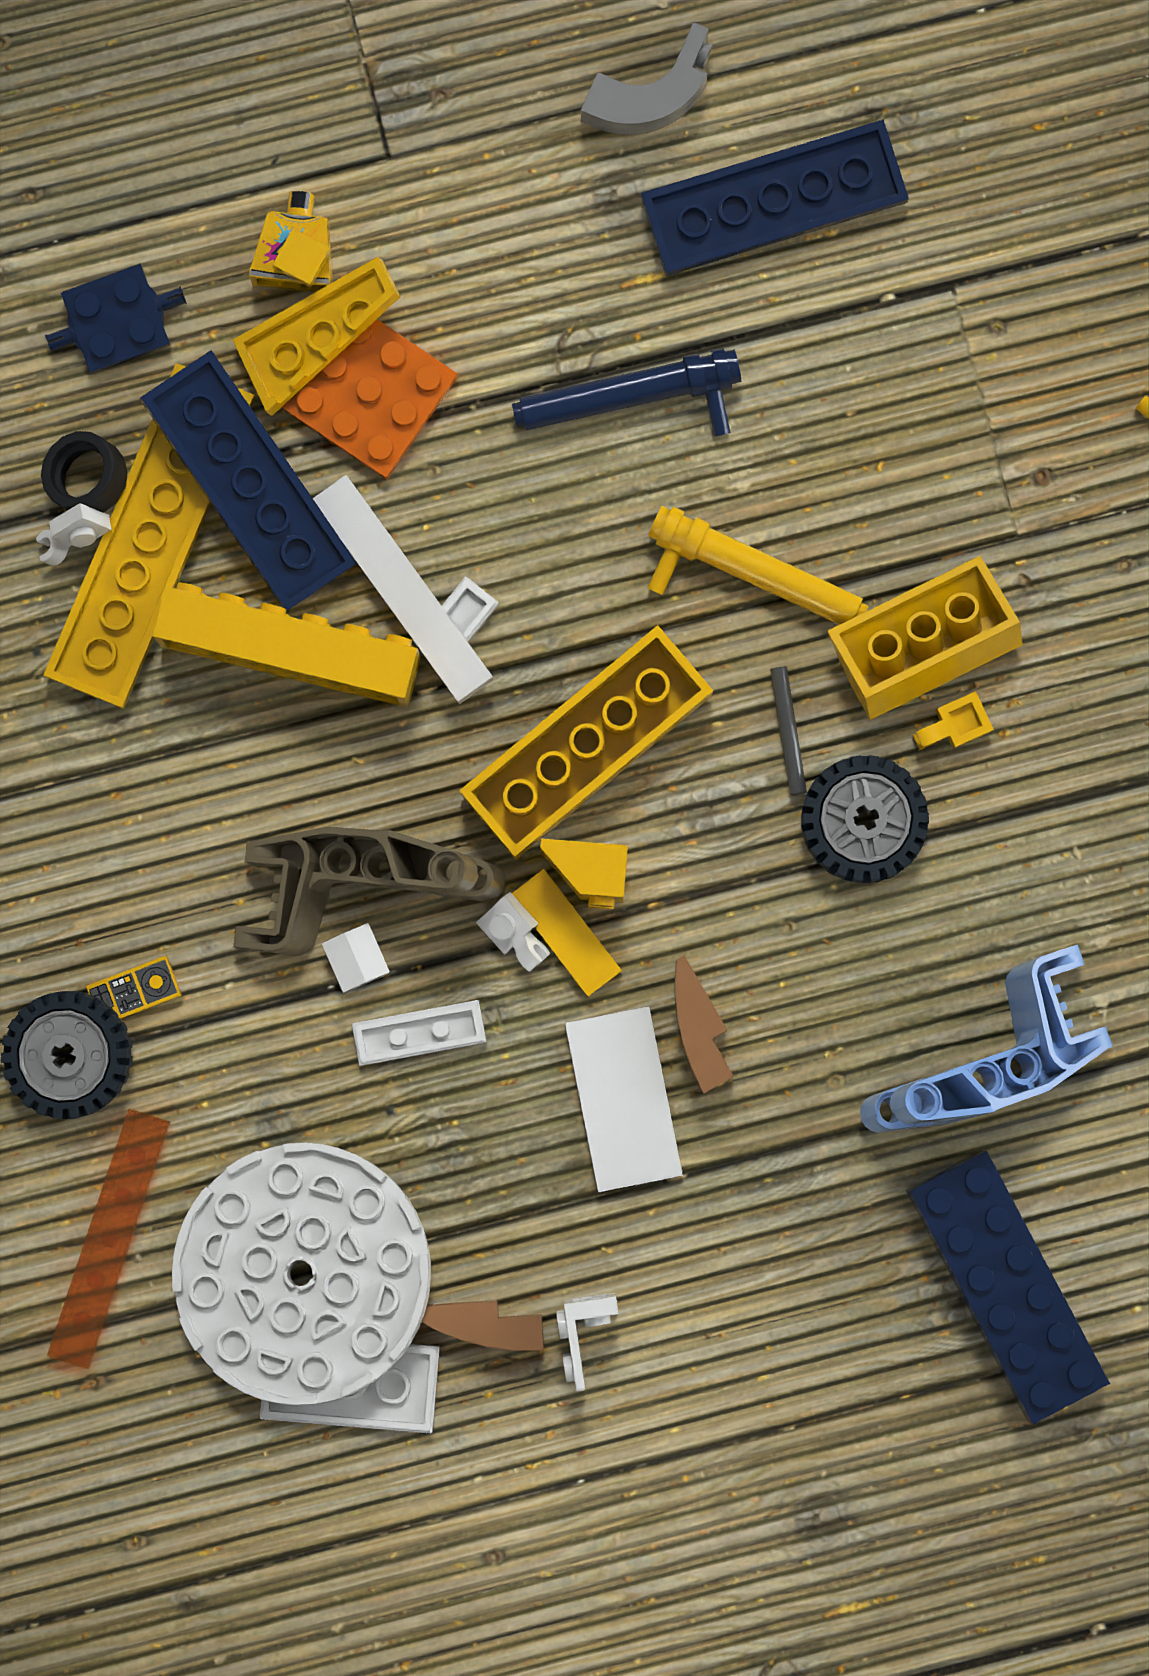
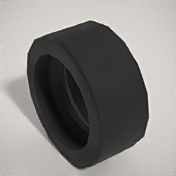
(65, 452)

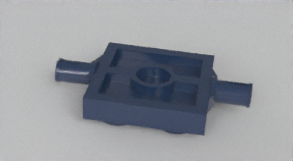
(115, 318)

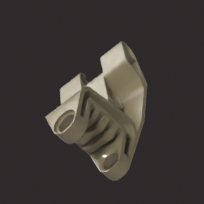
(312, 865)

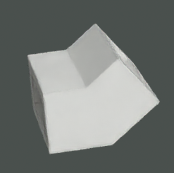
(355, 958)

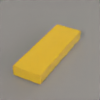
(567, 933)

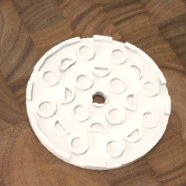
(364, 1261)

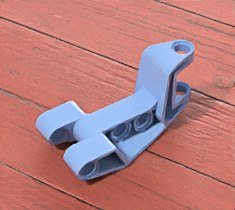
(1041, 1048)

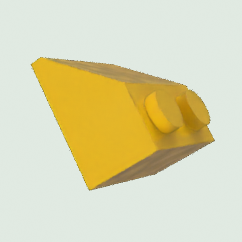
(590, 869)

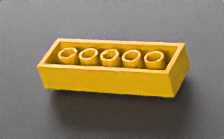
(286, 645)
(586, 742)

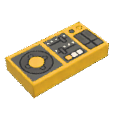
(138, 988)

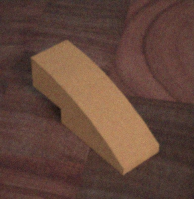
(697, 1027)
(481, 1325)

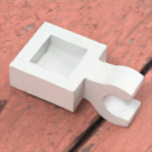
(75, 527)
(509, 927)

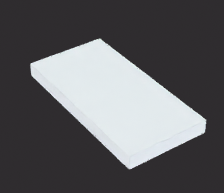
(623, 1099)
(396, 1401)

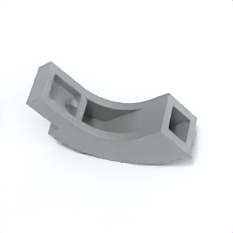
(652, 106)

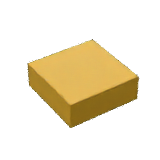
(301, 257)

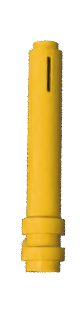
(698, 541)

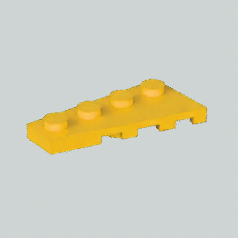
(308, 335)

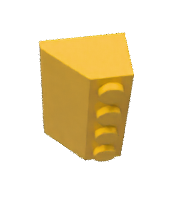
(926, 637)

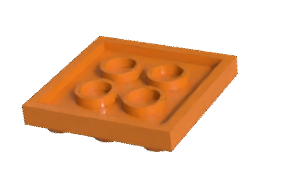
(374, 397)

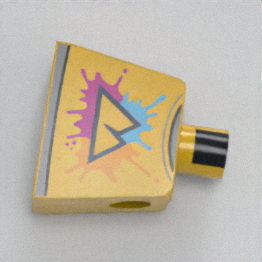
(274, 234)

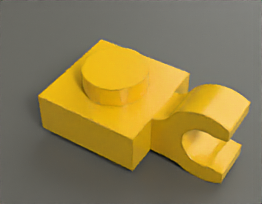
(959, 722)

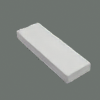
(419, 1033)

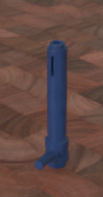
(692, 376)

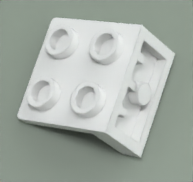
(595, 1312)

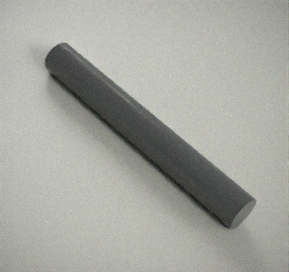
(788, 730)

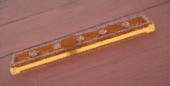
(108, 1238)

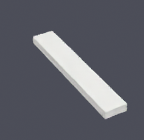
(403, 589)

